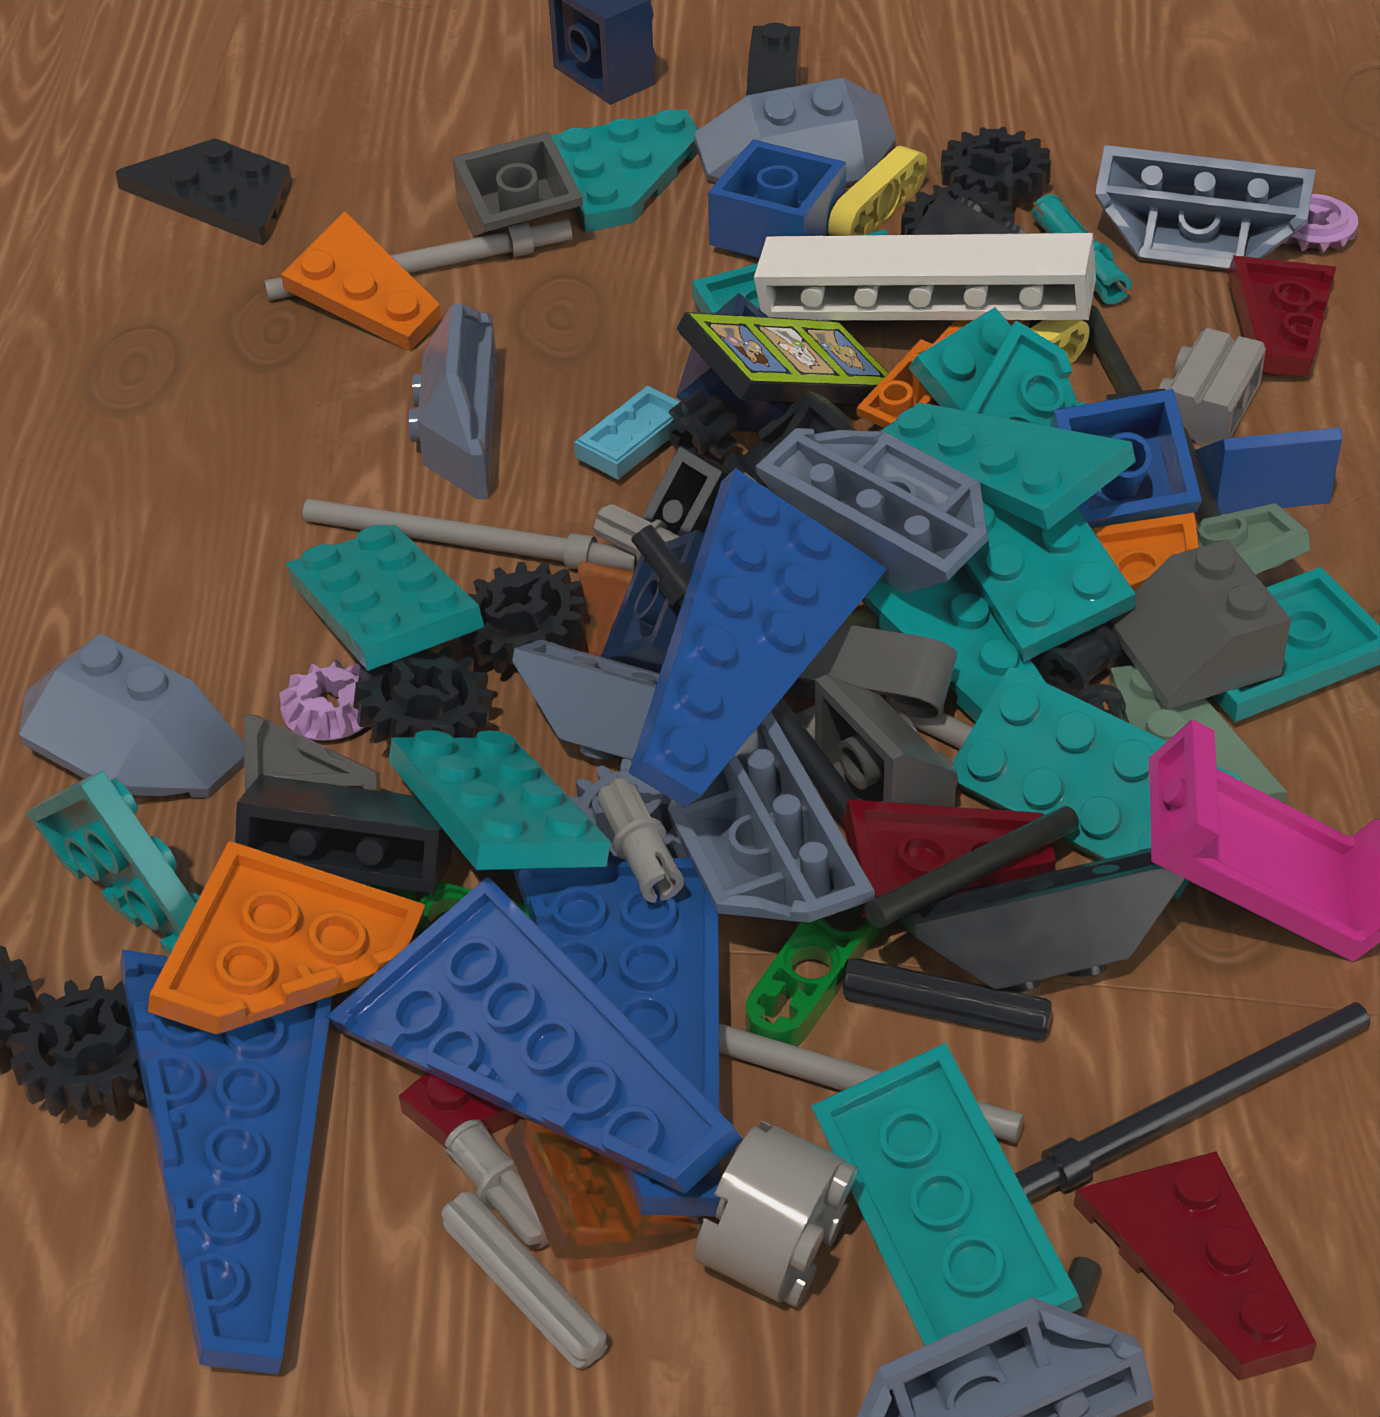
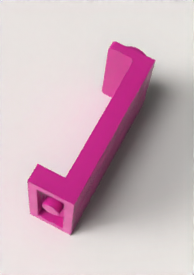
(1262, 849)

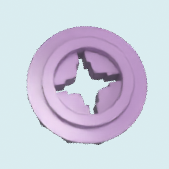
(1328, 225)
(315, 716)

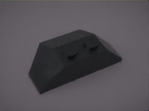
(1048, 921)

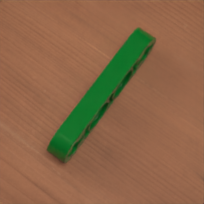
(807, 995)

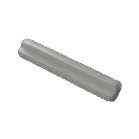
(524, 1280)

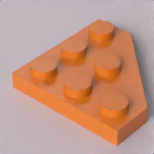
(276, 940)

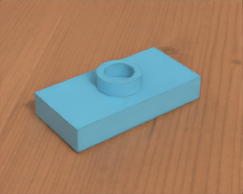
(628, 433)

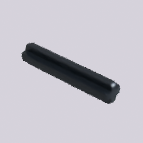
(947, 998)

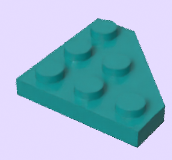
(625, 164)
(1025, 380)
(99, 837)

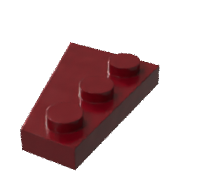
(1282, 308)
(1206, 1254)

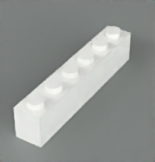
(927, 276)

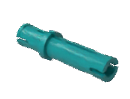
(1060, 220)

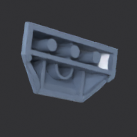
(817, 118)
(1199, 206)
(457, 400)
(883, 500)
(588, 697)
(132, 720)
(768, 838)
(1016, 1365)

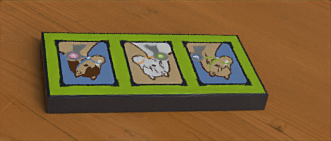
(783, 357)

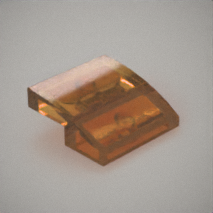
(587, 1199)

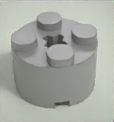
(775, 1212)

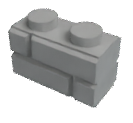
(1215, 383)

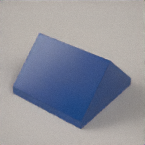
(1272, 469)

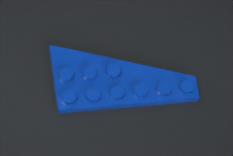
(750, 623)
(655, 967)
(524, 1028)
(233, 1160)

